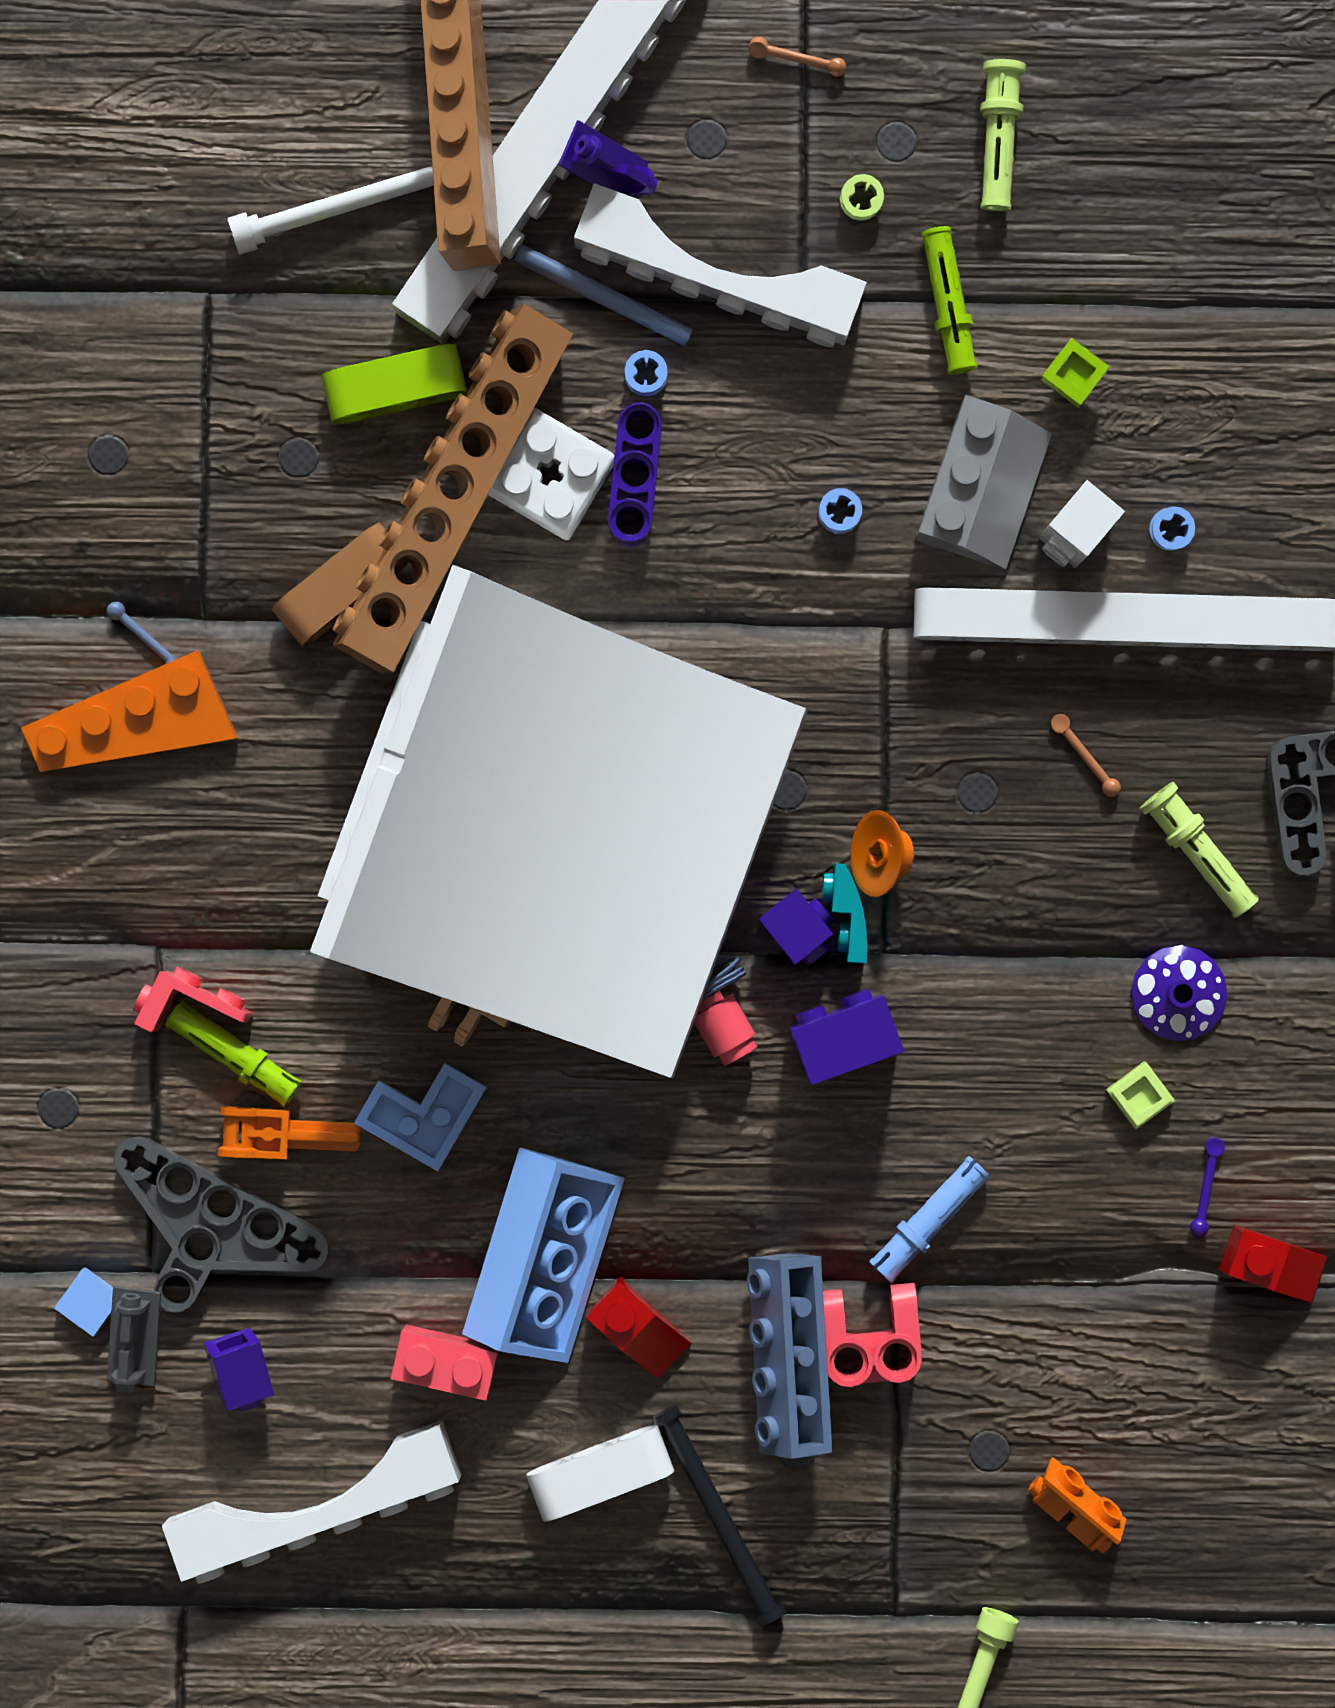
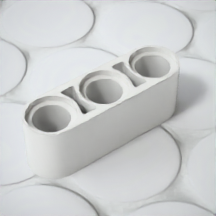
(600, 1473)

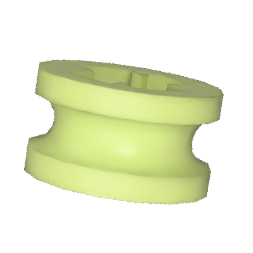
(849, 190)

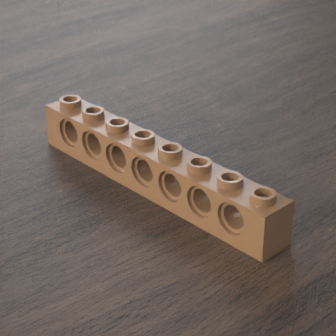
(541, 346)

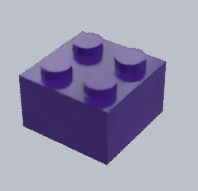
(844, 1037)

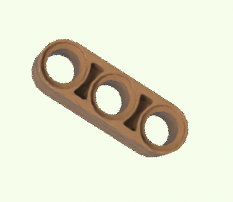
(320, 598)

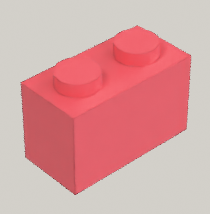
(444, 1362)

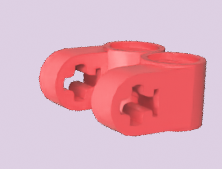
(872, 1345)

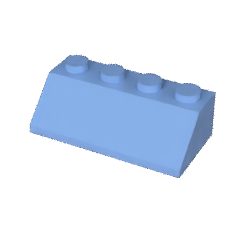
(543, 1256)

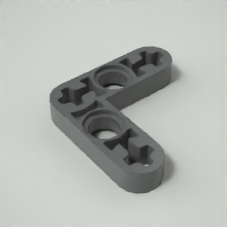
(1312, 766)

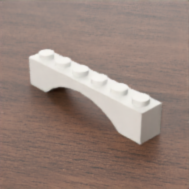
(814, 301)
(221, 1535)

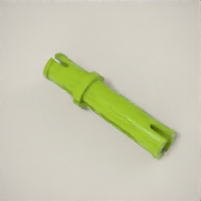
(959, 355)
(241, 1058)

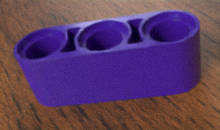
(630, 452)

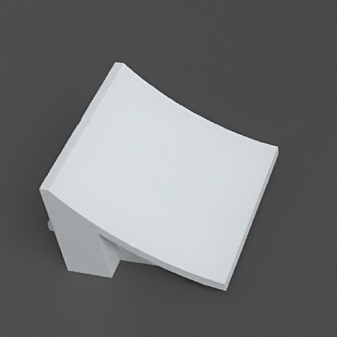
(554, 824)

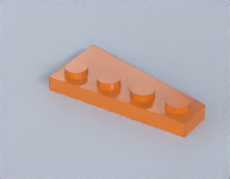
(145, 715)

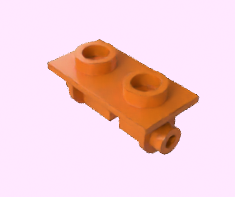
(1096, 1518)

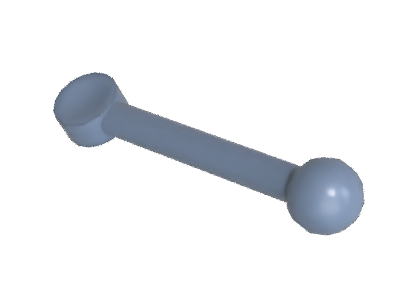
(116, 612)

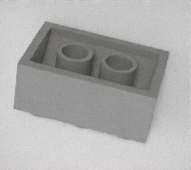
(984, 483)

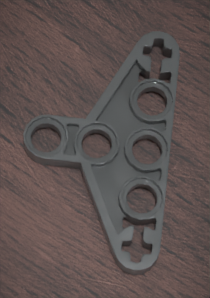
(232, 1236)

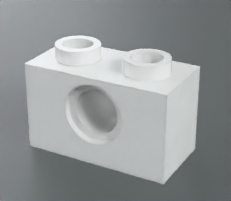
(1080, 526)

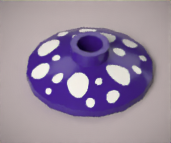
(1154, 993)

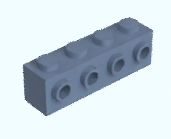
(789, 1355)

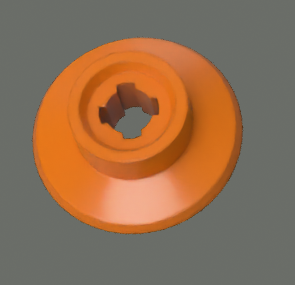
(880, 853)

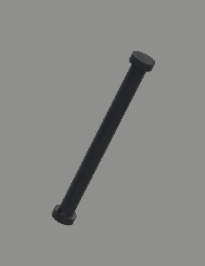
(719, 1515)

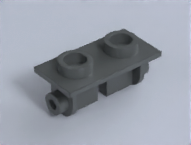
(133, 1338)

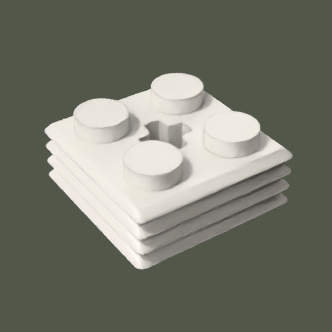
(580, 463)

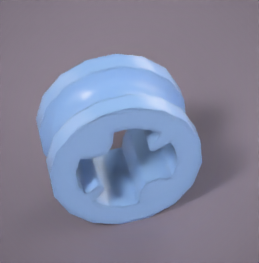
(660, 373)
(831, 499)
(1166, 515)

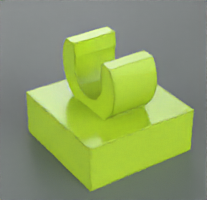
(1074, 372)

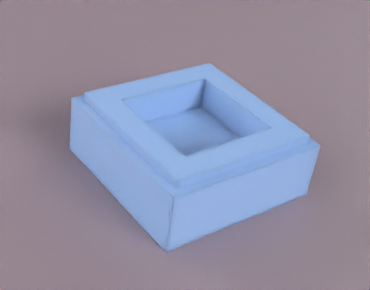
(87, 1302)

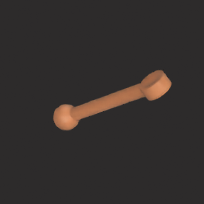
(759, 48)
(1060, 724)

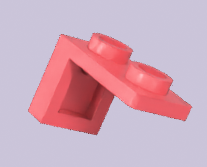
(157, 1000)

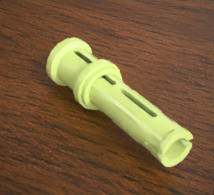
(995, 109)
(1186, 832)

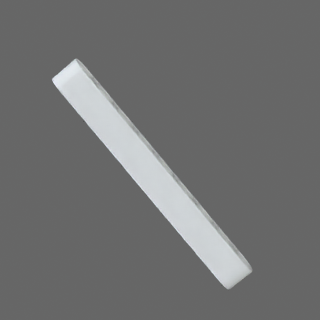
(1124, 619)

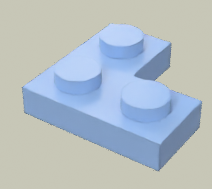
(428, 1128)

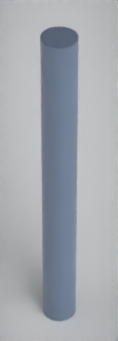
(604, 295)

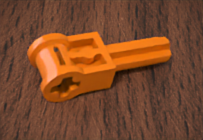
(271, 1134)

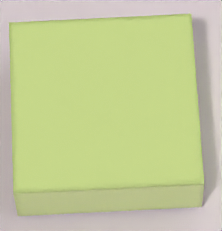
(1140, 1095)

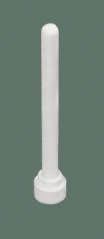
(251, 231)

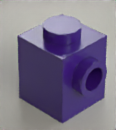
(798, 927)
(239, 1370)

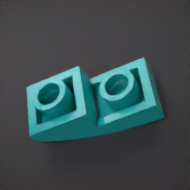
(844, 898)

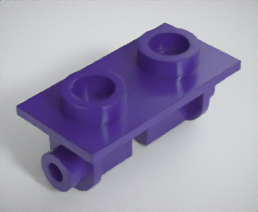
(606, 163)

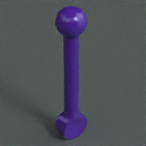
(1213, 1147)

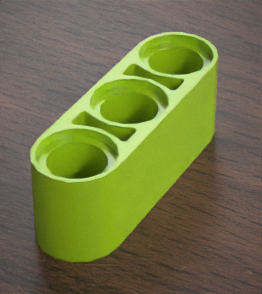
(394, 384)

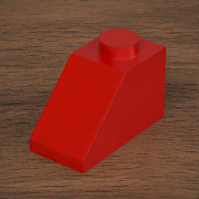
(1272, 1263)
(637, 1328)

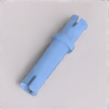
(929, 1219)

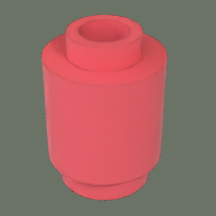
(724, 1028)

